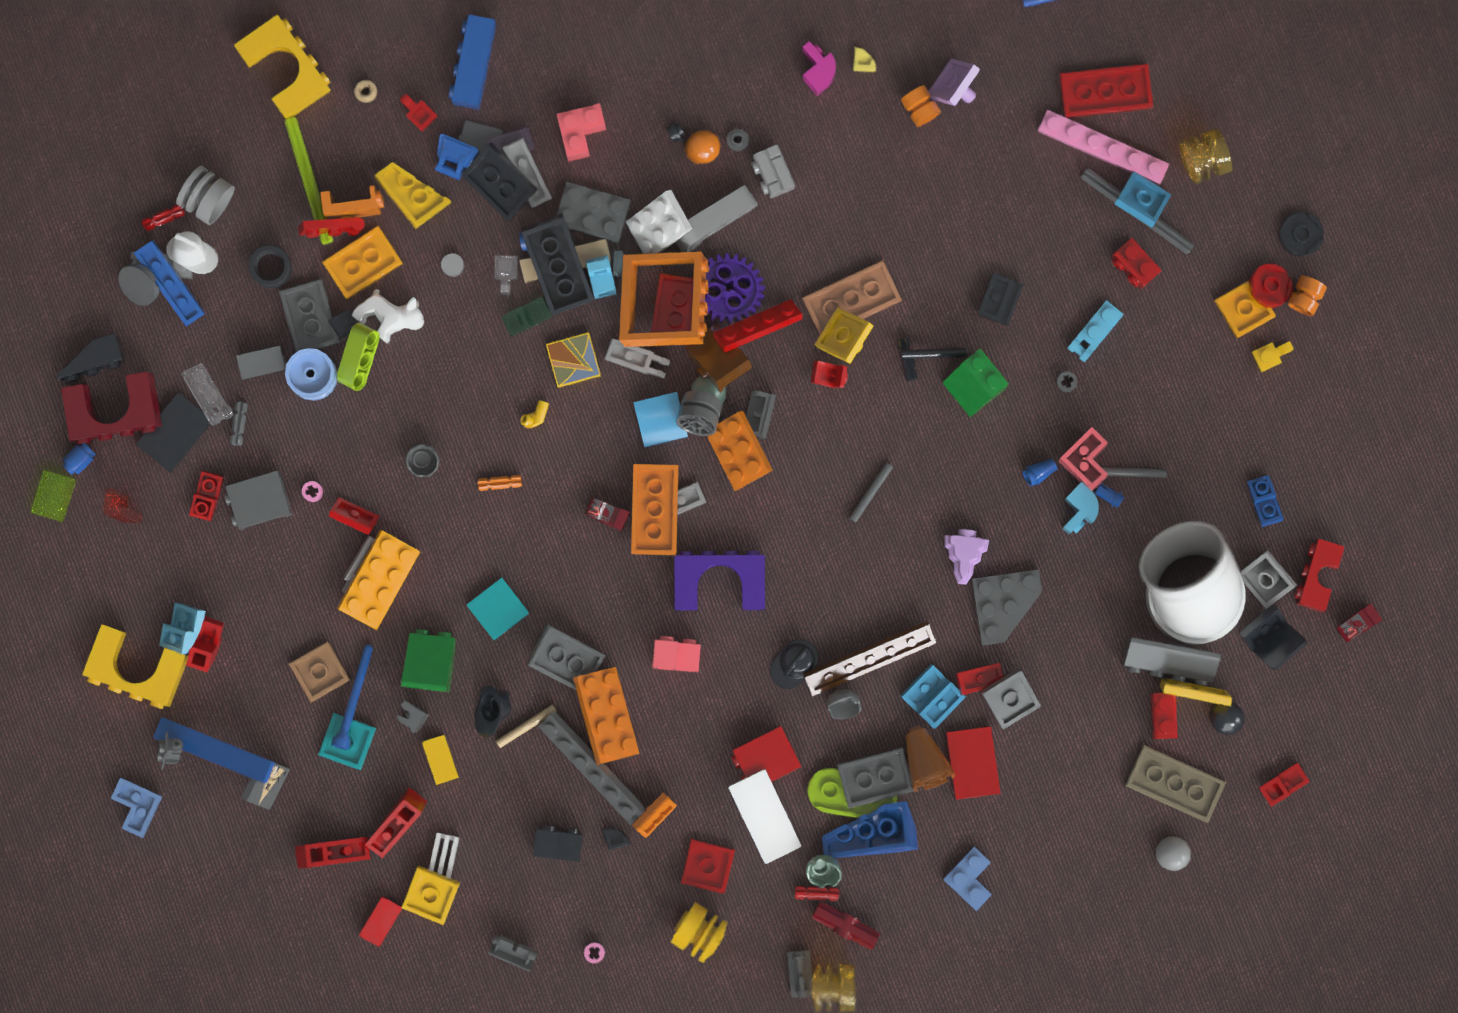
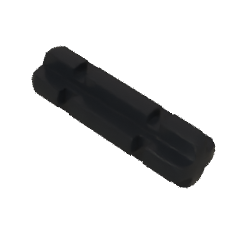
(908, 364)

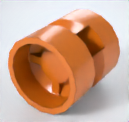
(921, 107)
(1307, 294)

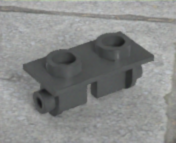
(169, 750)
(517, 955)
(800, 973)

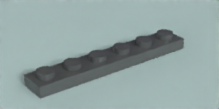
(598, 775)

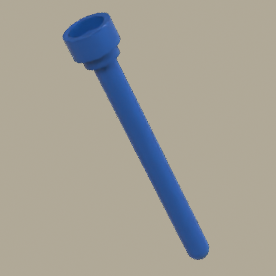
(341, 739)

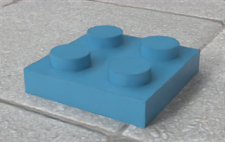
(1142, 199)

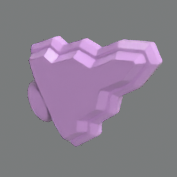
(965, 552)

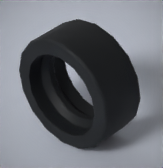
(256, 256)

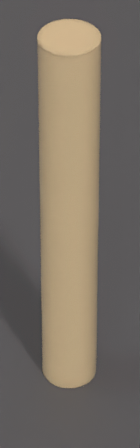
(527, 725)

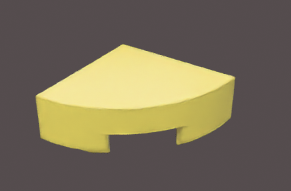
(863, 61)

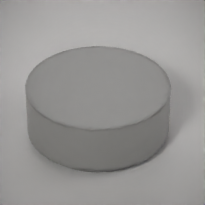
(452, 265)

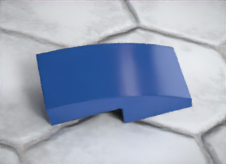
(1265, 501)

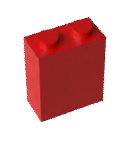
(768, 753)

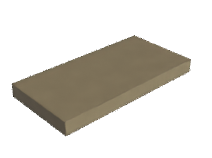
(1175, 784)

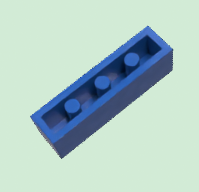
(473, 62)

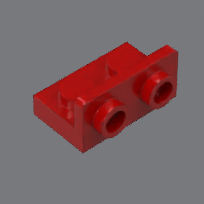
(1135, 263)

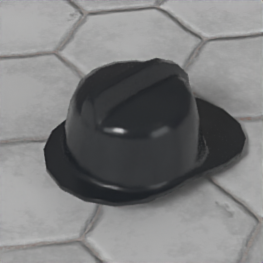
(792, 663)
(491, 709)

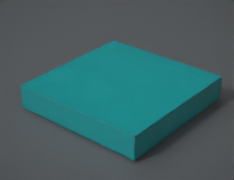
(498, 609)
(360, 737)

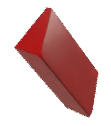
(380, 921)

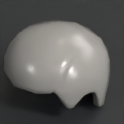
(1173, 853)

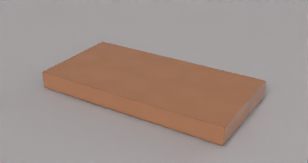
(858, 294)

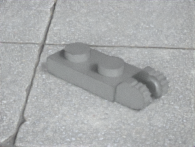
(634, 358)

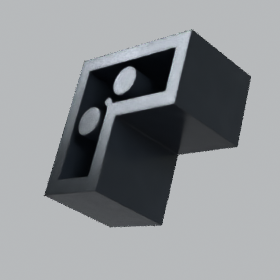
(557, 844)

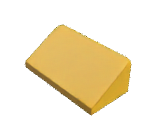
(440, 759)

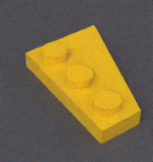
(410, 195)

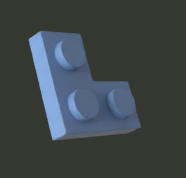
(142, 805)
(964, 875)

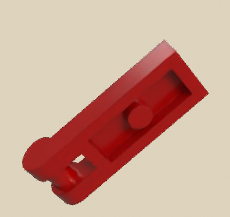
(331, 226)

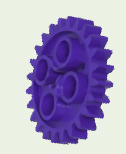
(737, 272)

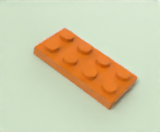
(654, 509)
(606, 715)

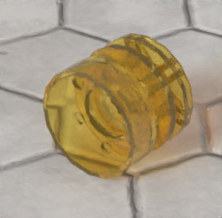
(1209, 155)
(834, 988)

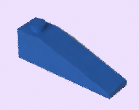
(879, 832)

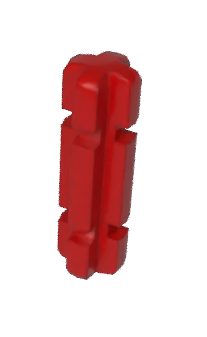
(162, 217)
(816, 893)

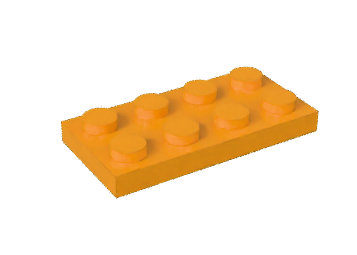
(378, 579)

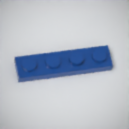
(170, 283)

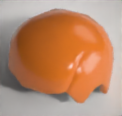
(702, 147)

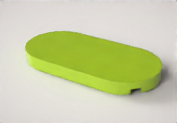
(828, 796)

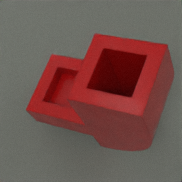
(206, 645)

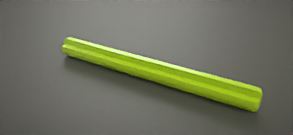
(306, 174)

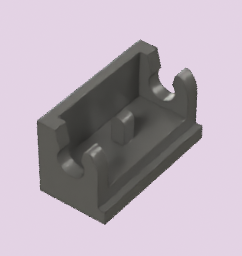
(261, 361)
(760, 412)
(416, 717)

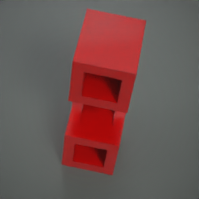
(1312, 593)

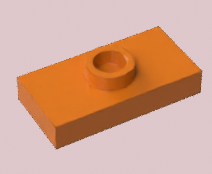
(654, 815)

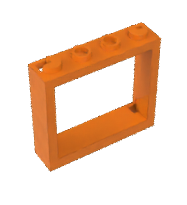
(628, 300)

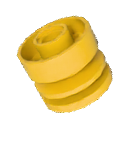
(699, 932)

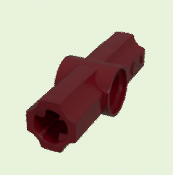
(846, 925)

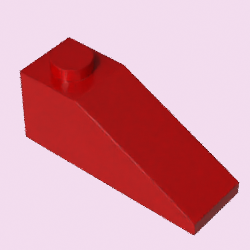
(396, 822)
(332, 852)

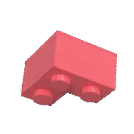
(576, 125)
(1080, 461)
(675, 655)

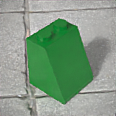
(975, 383)
(429, 661)

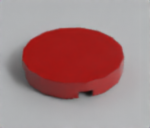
(1270, 285)

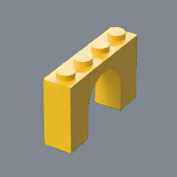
(275, 37)
(103, 668)

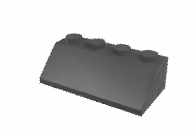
(1170, 660)

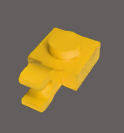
(1269, 356)

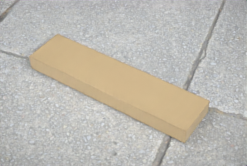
(585, 252)

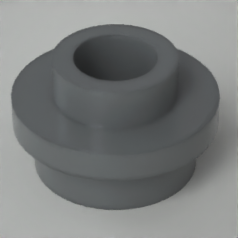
(737, 146)

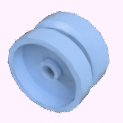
(317, 386)

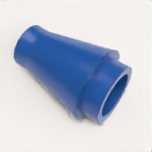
(1036, 473)

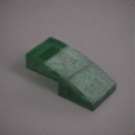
(527, 316)

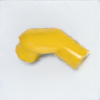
(535, 418)

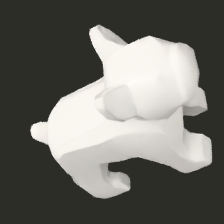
(390, 316)

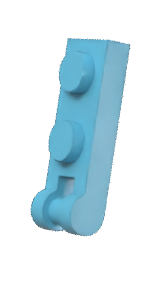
(1096, 330)

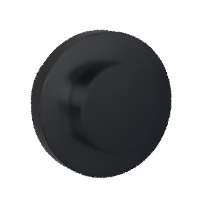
(676, 132)

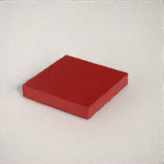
(707, 866)

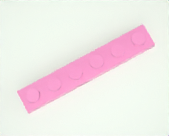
(1103, 147)

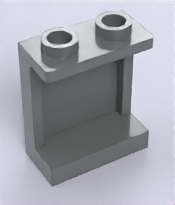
(258, 500)

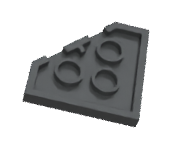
(1003, 602)

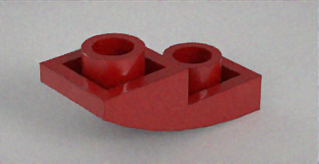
(206, 496)

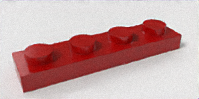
(757, 325)

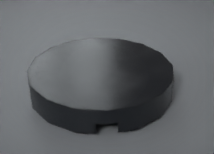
(1301, 234)

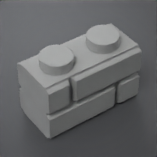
(773, 172)

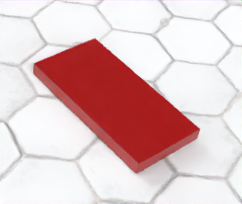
(1106, 90)

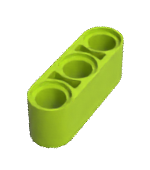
(358, 356)

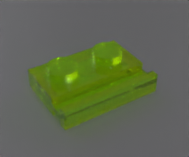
(53, 496)

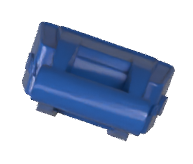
(455, 152)

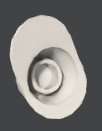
(192, 253)

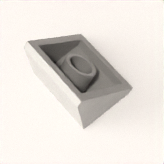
(1267, 579)

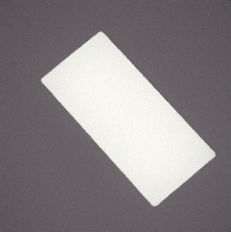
(765, 816)

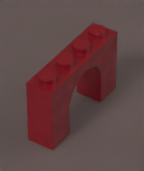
(141, 414)

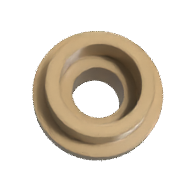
(362, 85)

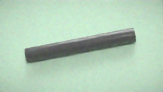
(1135, 472)
(870, 493)

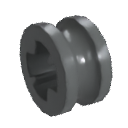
(1072, 385)

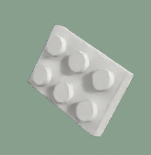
(659, 224)

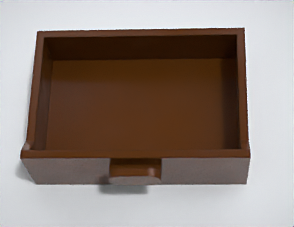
(716, 364)

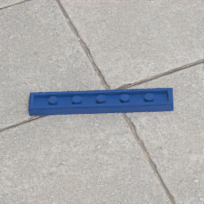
(216, 751)

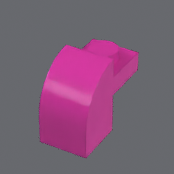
(822, 72)

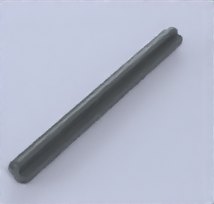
(1159, 227)

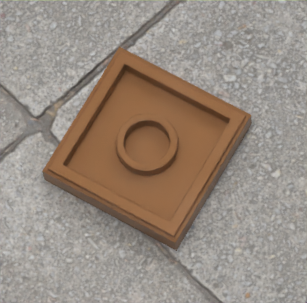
(319, 671)

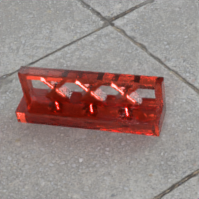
(117, 507)

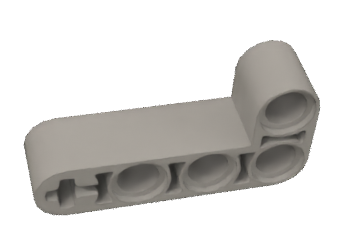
(716, 217)

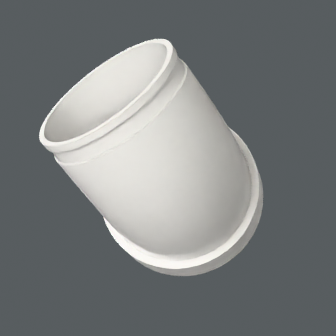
(1201, 610)

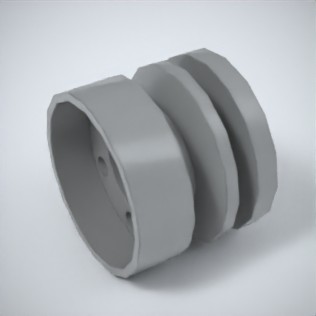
(202, 193)

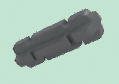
(238, 423)

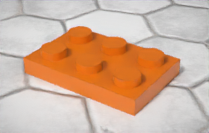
(739, 451)

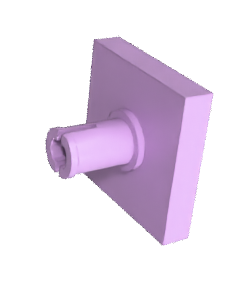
(954, 83)

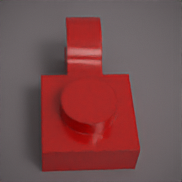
(419, 113)

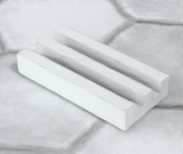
(444, 851)

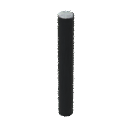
(933, 353)

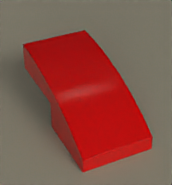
(1284, 784)

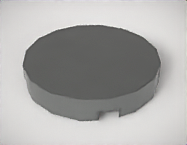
(138, 284)

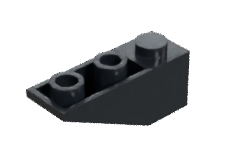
(99, 354)

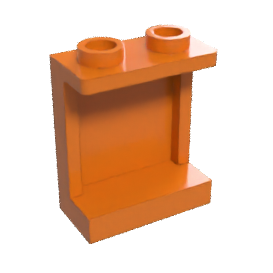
(352, 208)

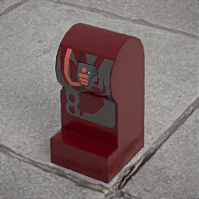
(607, 514)
(1359, 623)

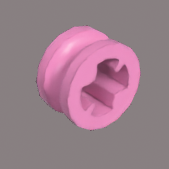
(316, 486)
(601, 952)

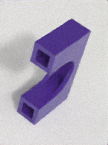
(691, 567)

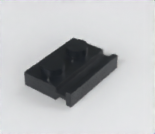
(1000, 299)

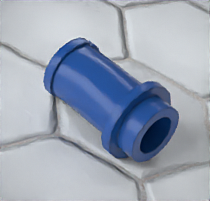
(1109, 495)

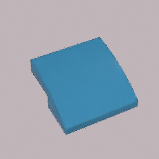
(658, 419)
(932, 696)

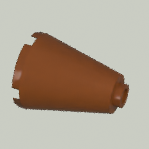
(926, 761)

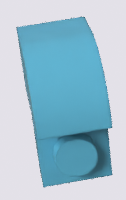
(601, 277)
(1085, 505)

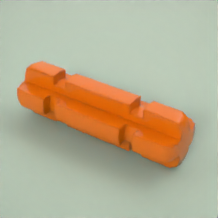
(499, 482)

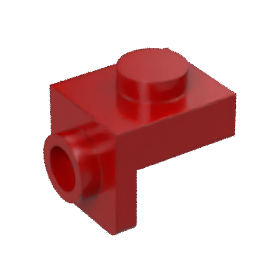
(829, 374)

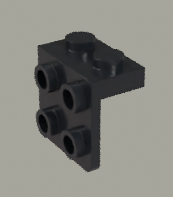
(1272, 638)

